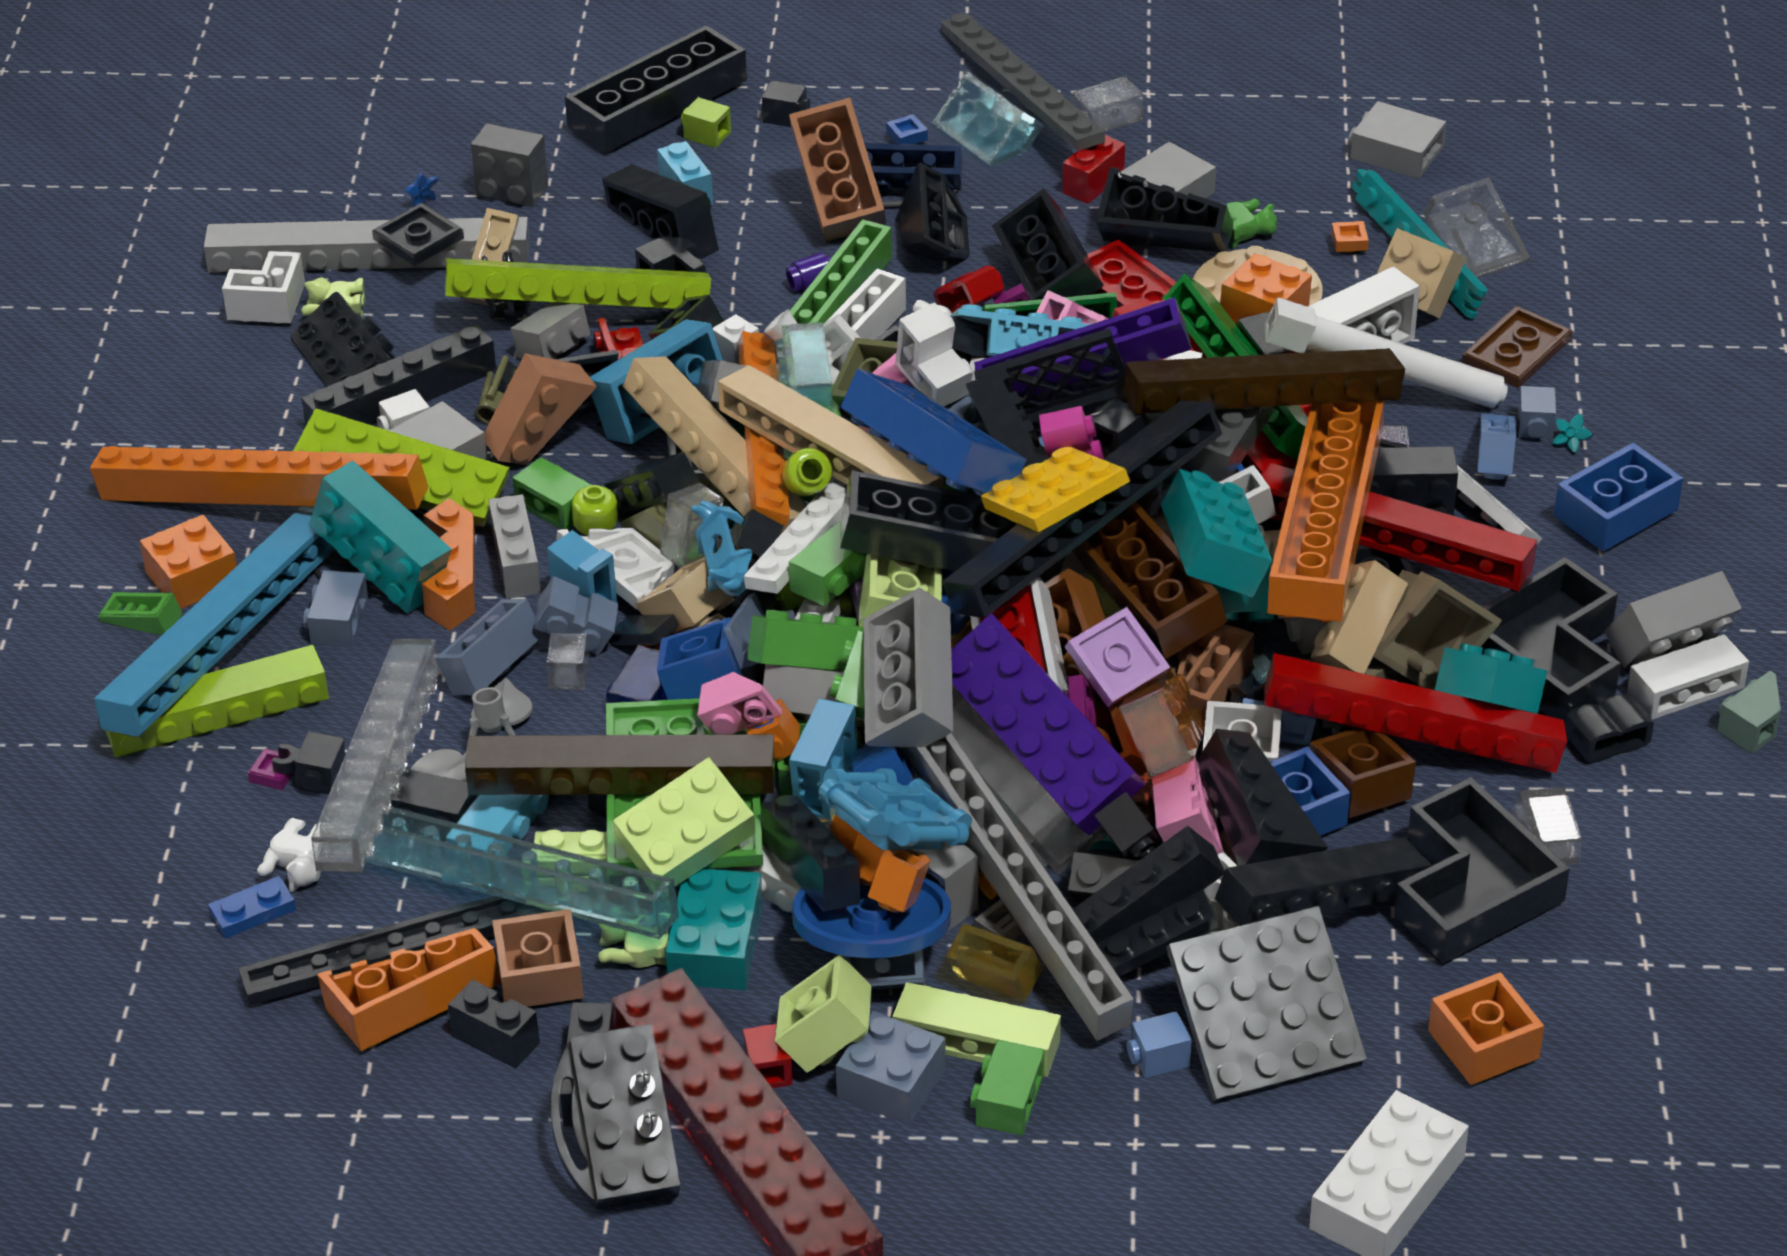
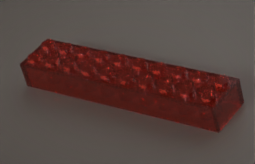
(745, 1126)

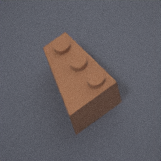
(535, 407)
(1215, 664)

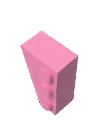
(1182, 801)

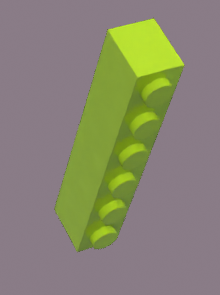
(233, 698)

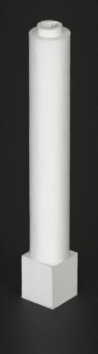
(1300, 329)

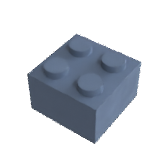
(891, 1068)

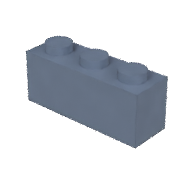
(489, 647)

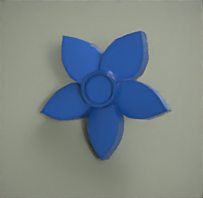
(421, 189)

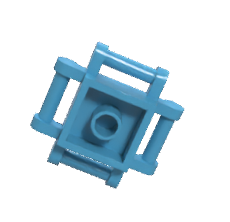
(894, 813)

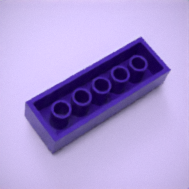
(1040, 723)

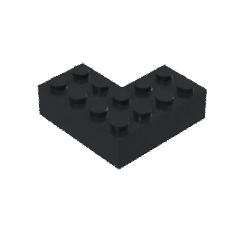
(1553, 625)
(1483, 875)

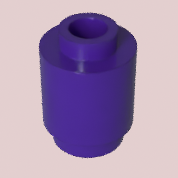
(805, 270)

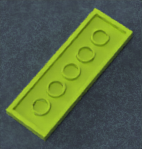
(448, 472)

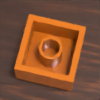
(1258, 284)
(187, 559)
(1485, 1028)

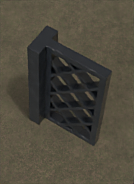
(1093, 391)

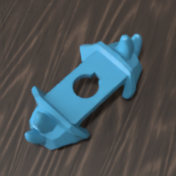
(728, 564)

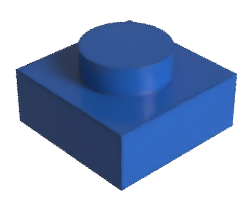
(907, 130)

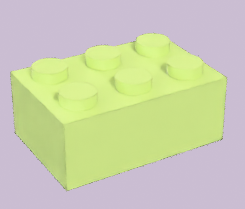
(685, 824)

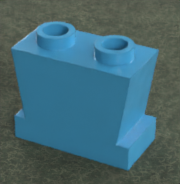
(583, 565)

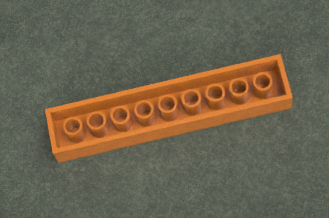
(1325, 511)

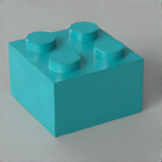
(1491, 677)

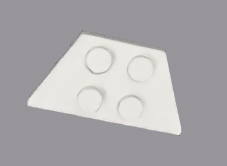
(636, 561)

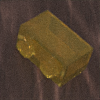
(994, 962)

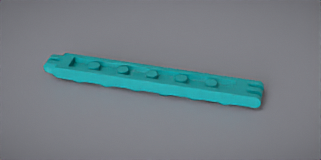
(1393, 213)

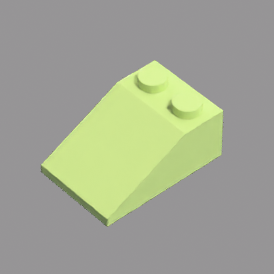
(890, 580)

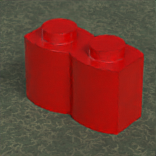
(971, 289)

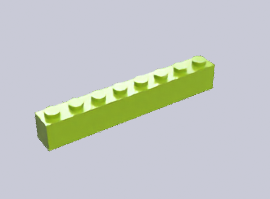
(572, 283)

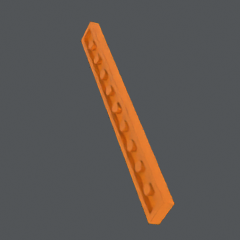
(764, 456)

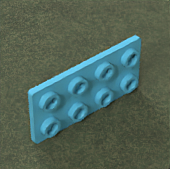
(1013, 331)

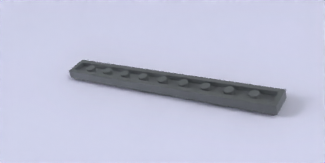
(1023, 82)

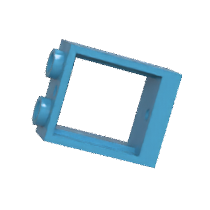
(821, 747)

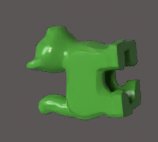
(1247, 224)

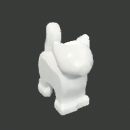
(293, 853)

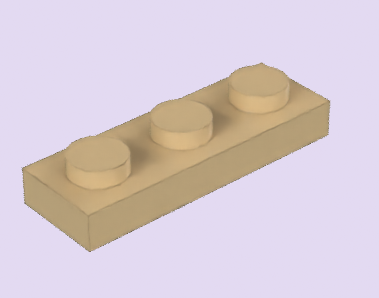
(494, 239)

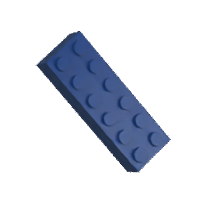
(930, 433)

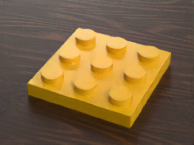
(1054, 488)

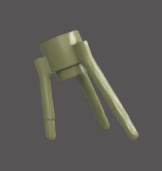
(490, 396)

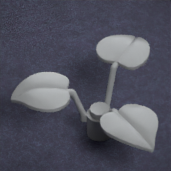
(492, 710)

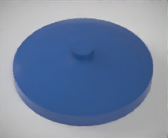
(871, 930)

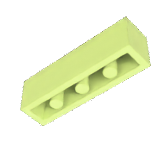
(976, 1023)

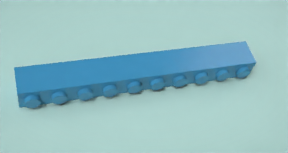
(211, 628)

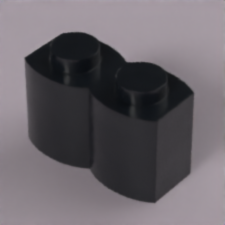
(1608, 728)

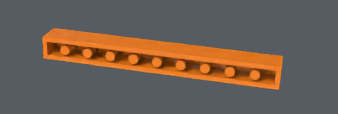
(244, 475)

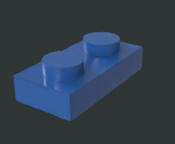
(252, 907)

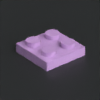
(1117, 657)

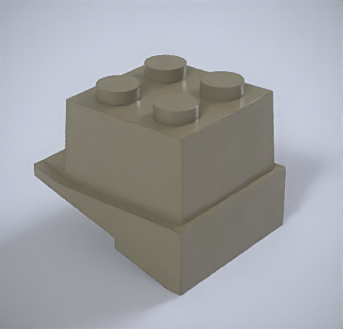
(1426, 622)

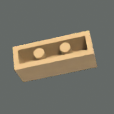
(1367, 612)

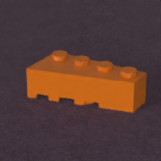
(408, 988)

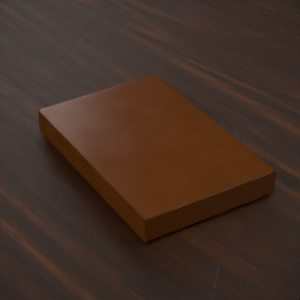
(1517, 346)

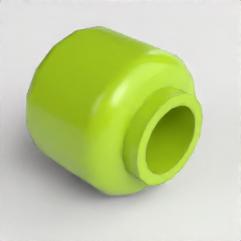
(807, 472)
(594, 509)

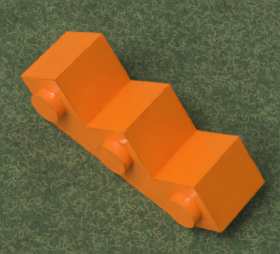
(451, 592)
(892, 874)

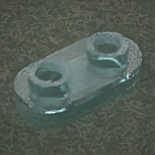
(1261, 662)

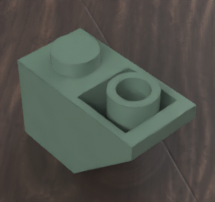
(1752, 714)

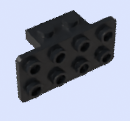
(341, 341)

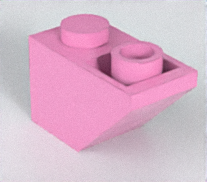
(735, 704)

